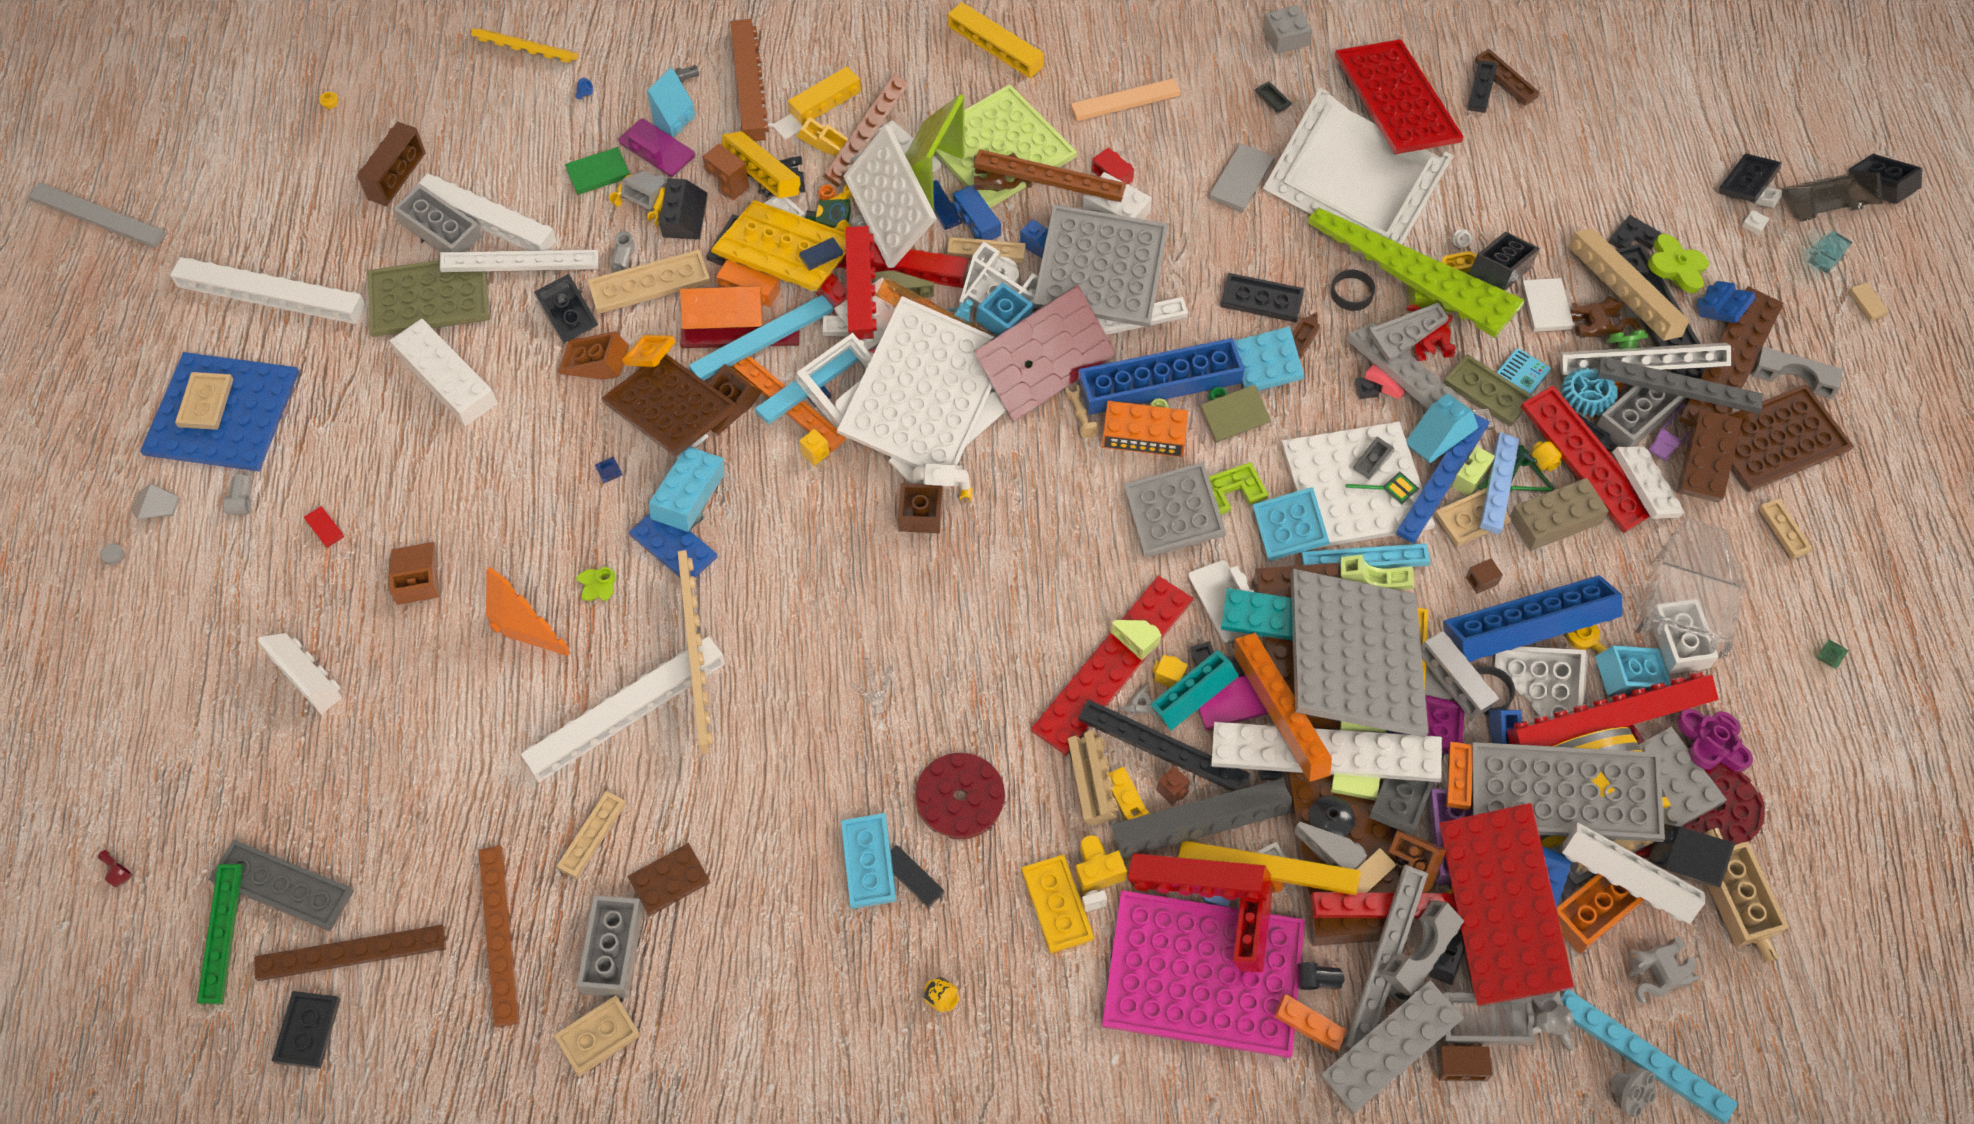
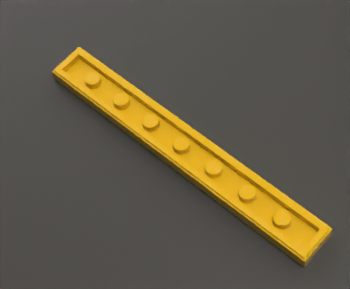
(1281, 869)

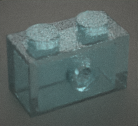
(1829, 251)

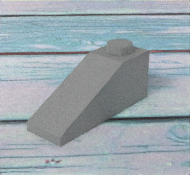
(1330, 847)

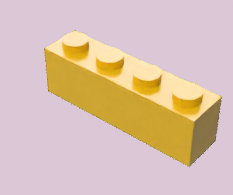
(825, 95)

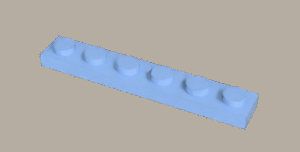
(1499, 483)

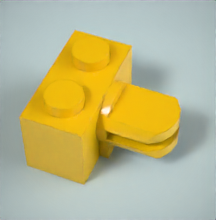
(1098, 869)

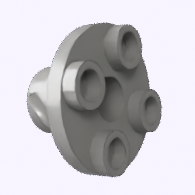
(1634, 1091)

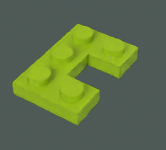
(1240, 477)

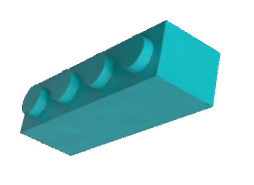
(1194, 690)

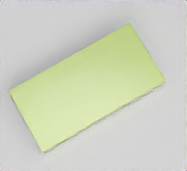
(1356, 785)

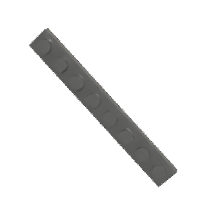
(1680, 385)

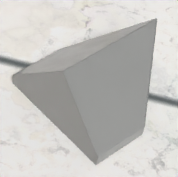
(154, 502)

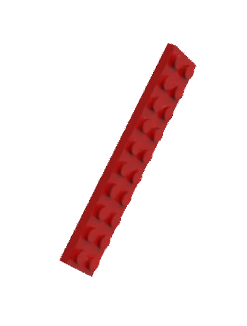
(1109, 666)

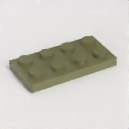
(1487, 389)

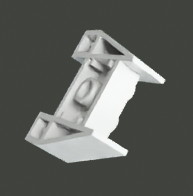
(984, 279)

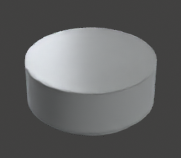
(112, 554)

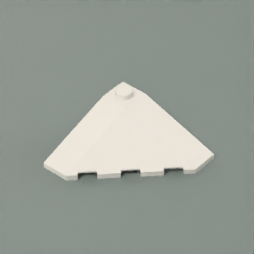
(1547, 676)

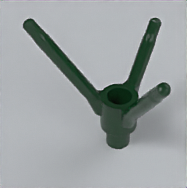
(1525, 459)

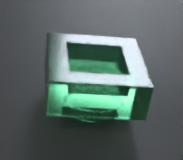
(1832, 654)

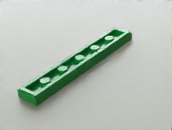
(220, 934)

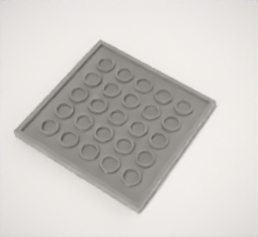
(1109, 258)

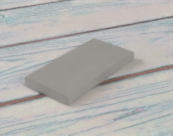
(1241, 177)

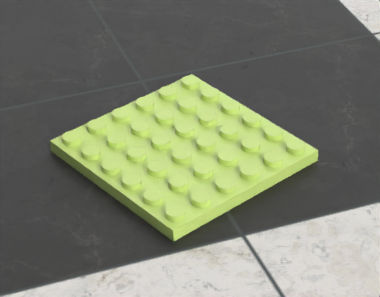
(1005, 126)

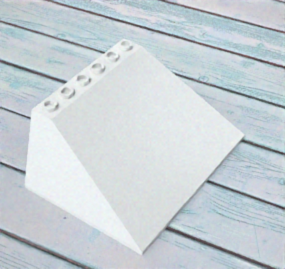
(1352, 172)

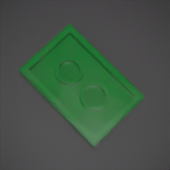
(597, 170)

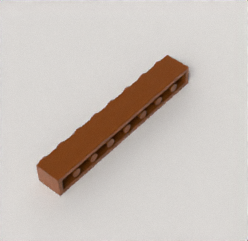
(748, 79)

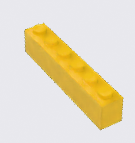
(996, 40)
(762, 165)

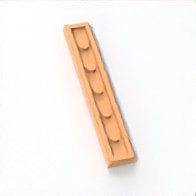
(1125, 99)

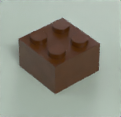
(920, 508)

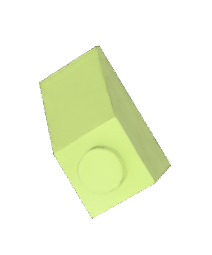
(1137, 636)

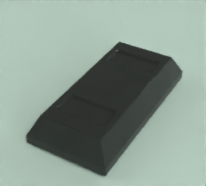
(1273, 97)

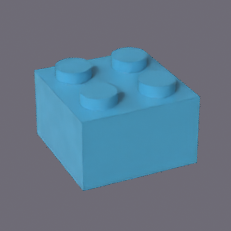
(1003, 309)

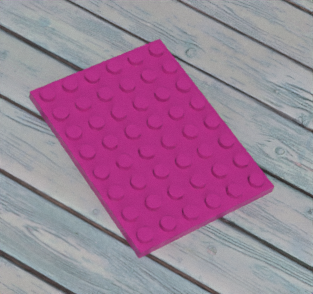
(1179, 979)

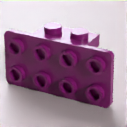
(656, 147)

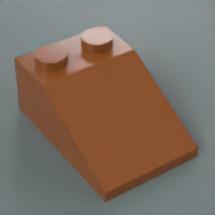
(594, 356)

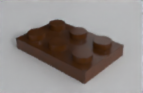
(668, 879)

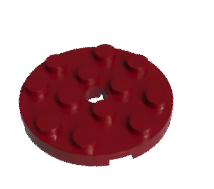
(1741, 813)
(960, 817)

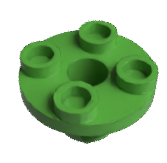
(1627, 341)

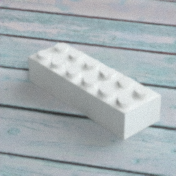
(443, 372)

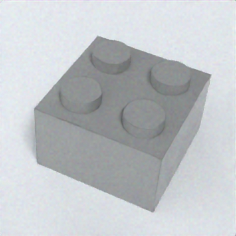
(1287, 29)

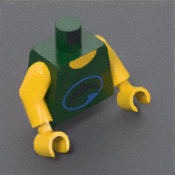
(834, 211)

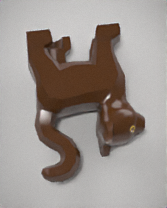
(996, 181)
(1598, 319)

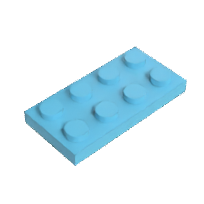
(868, 861)

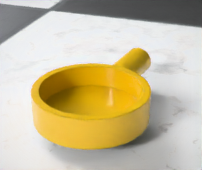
(1586, 639)

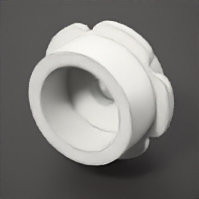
(1466, 238)

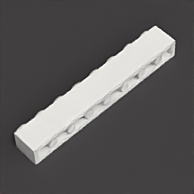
(493, 217)
(1652, 357)

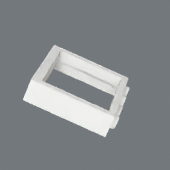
(813, 391)

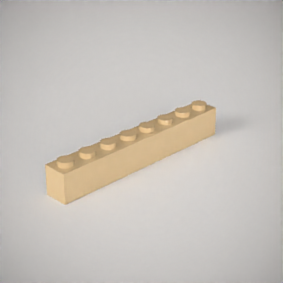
(1629, 284)

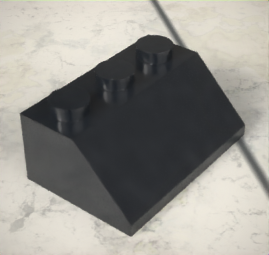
(682, 210)

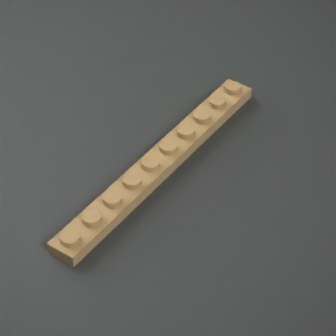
(696, 658)

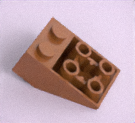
(413, 573)

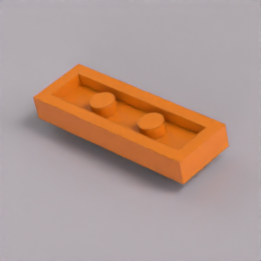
(1459, 775)
(1310, 1023)

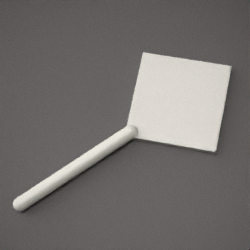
(786, 127)

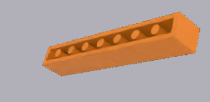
(1280, 705)

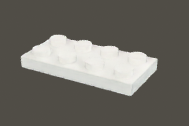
(1648, 482)

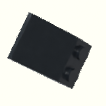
(1896, 177)
(565, 308)
(1692, 855)

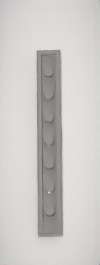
(97, 215)
(1390, 943)

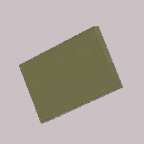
(1235, 413)

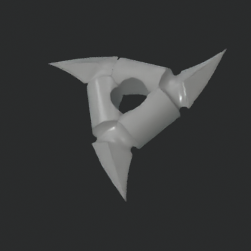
(1140, 695)

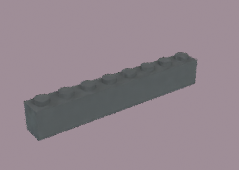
(1201, 818)

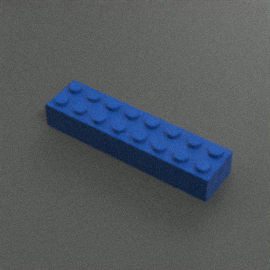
(1161, 375)
(1534, 618)

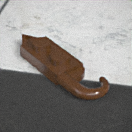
(1305, 333)

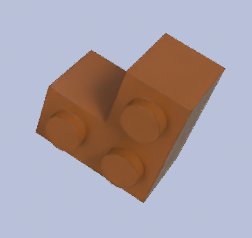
(728, 169)
(1420, 854)

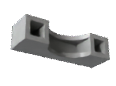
(1821, 378)
(1439, 926)

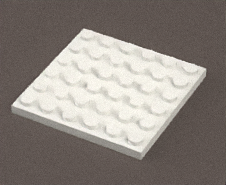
(1327, 466)

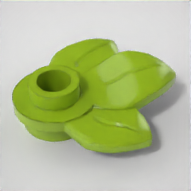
(595, 586)

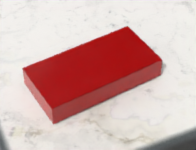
(324, 526)

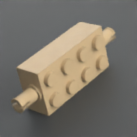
(1748, 902)

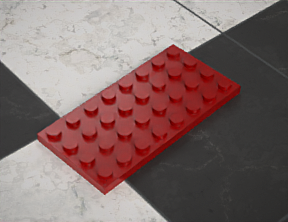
(1398, 96)
(1506, 905)

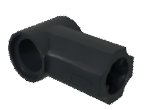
(1313, 977)

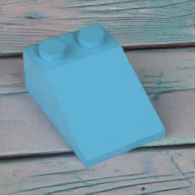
(670, 103)
(1441, 428)
(1631, 668)

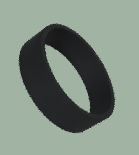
(1356, 274)
(1505, 678)

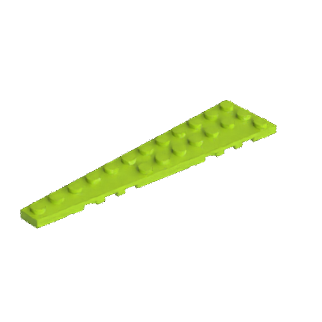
(1469, 296)

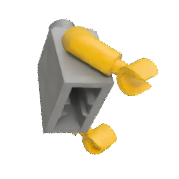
(644, 190)

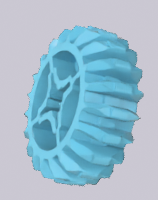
(1588, 394)

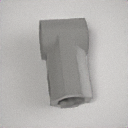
(622, 251)
(238, 500)

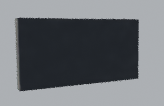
(1262, 297)

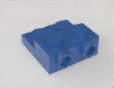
(1724, 302)

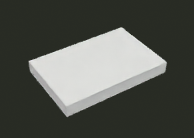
(1547, 304)

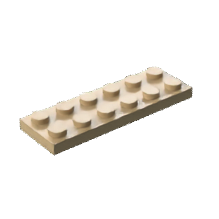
(648, 281)

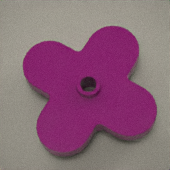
(1714, 740)

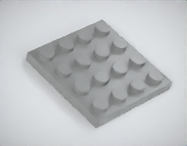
(1174, 509)

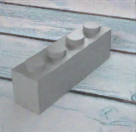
(1457, 675)

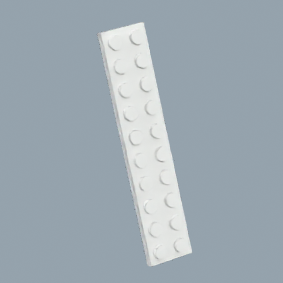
(1351, 752)

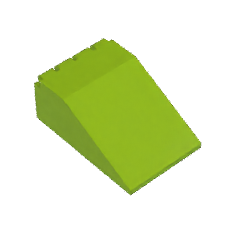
(940, 131)

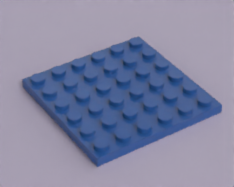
(247, 423)

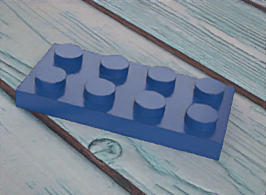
(665, 542)

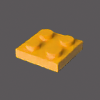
(649, 350)

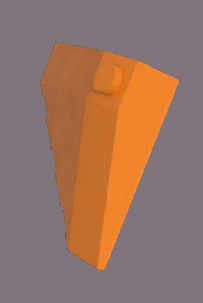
(515, 618)

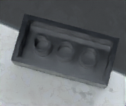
(1504, 261)

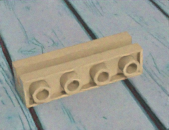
(1093, 779)

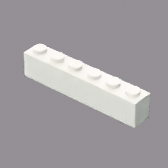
(1633, 873)

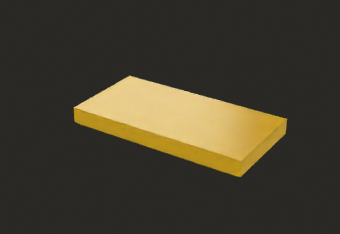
(1057, 904)

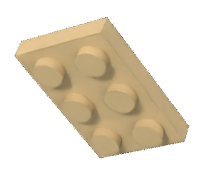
(204, 400)
(1463, 518)
(597, 1035)

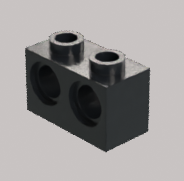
(1449, 962)

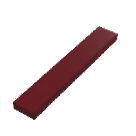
(723, 336)

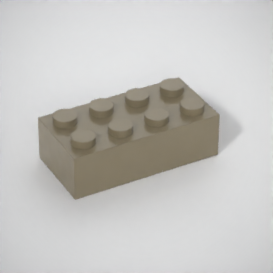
(1558, 514)

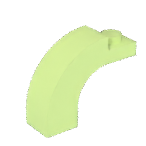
(1356, 569)

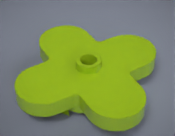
(1678, 264)

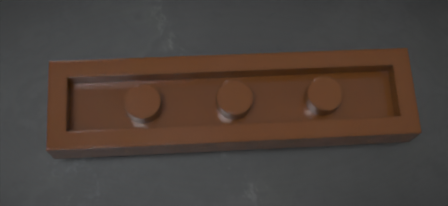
(1510, 78)

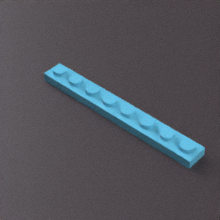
(1650, 1058)

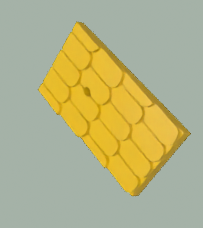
(772, 241)

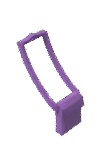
(1666, 442)

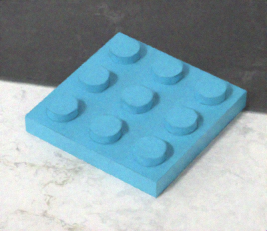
(1269, 359)
(1291, 524)

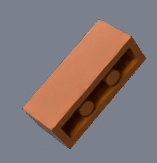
(737, 275)

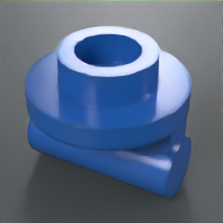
(584, 87)

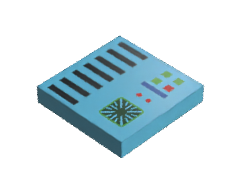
(1524, 371)

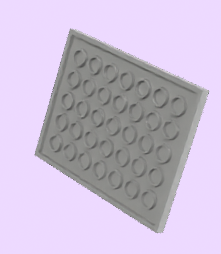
(1357, 653)

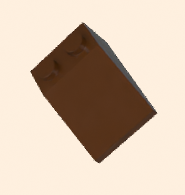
(737, 389)

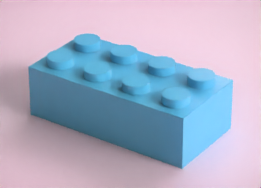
(686, 488)

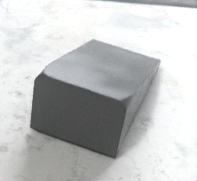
(1373, 458)

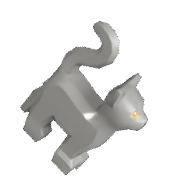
(1665, 968)

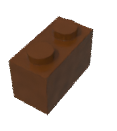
(1464, 1062)

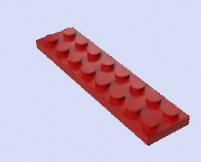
(1586, 456)

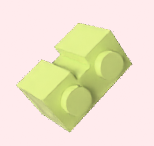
(1473, 471)

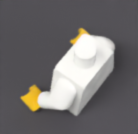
(945, 476)

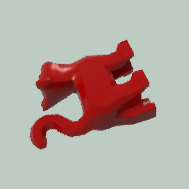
(1439, 337)

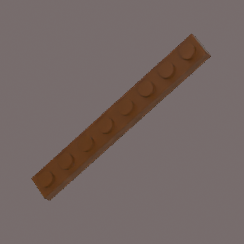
(350, 952)

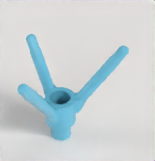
(963, 310)

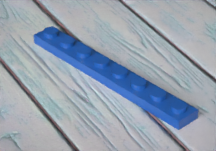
(1439, 484)

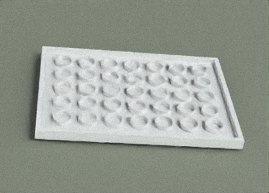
(920, 388)

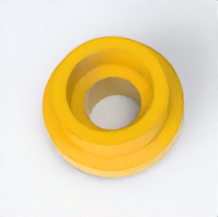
(328, 100)

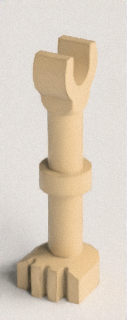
(1087, 429)

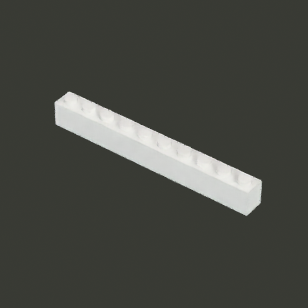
(268, 290)
(617, 712)

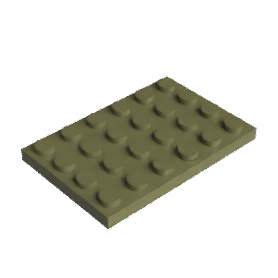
(421, 291)

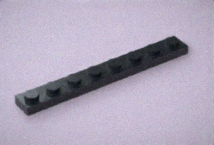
(1161, 746)

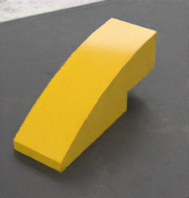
(821, 137)

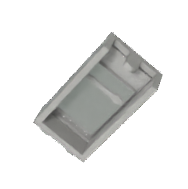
(1491, 1024)

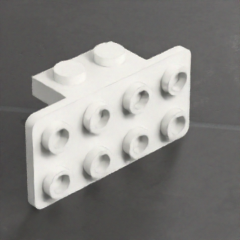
(1211, 588)

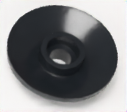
(1320, 817)

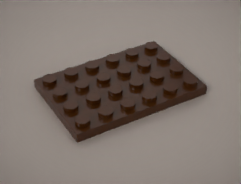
(669, 404)
(1785, 438)

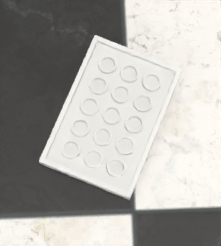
(889, 196)

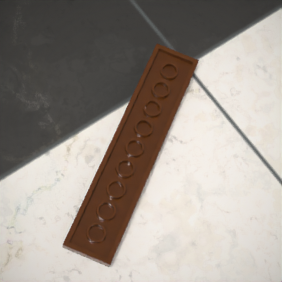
(1746, 342)

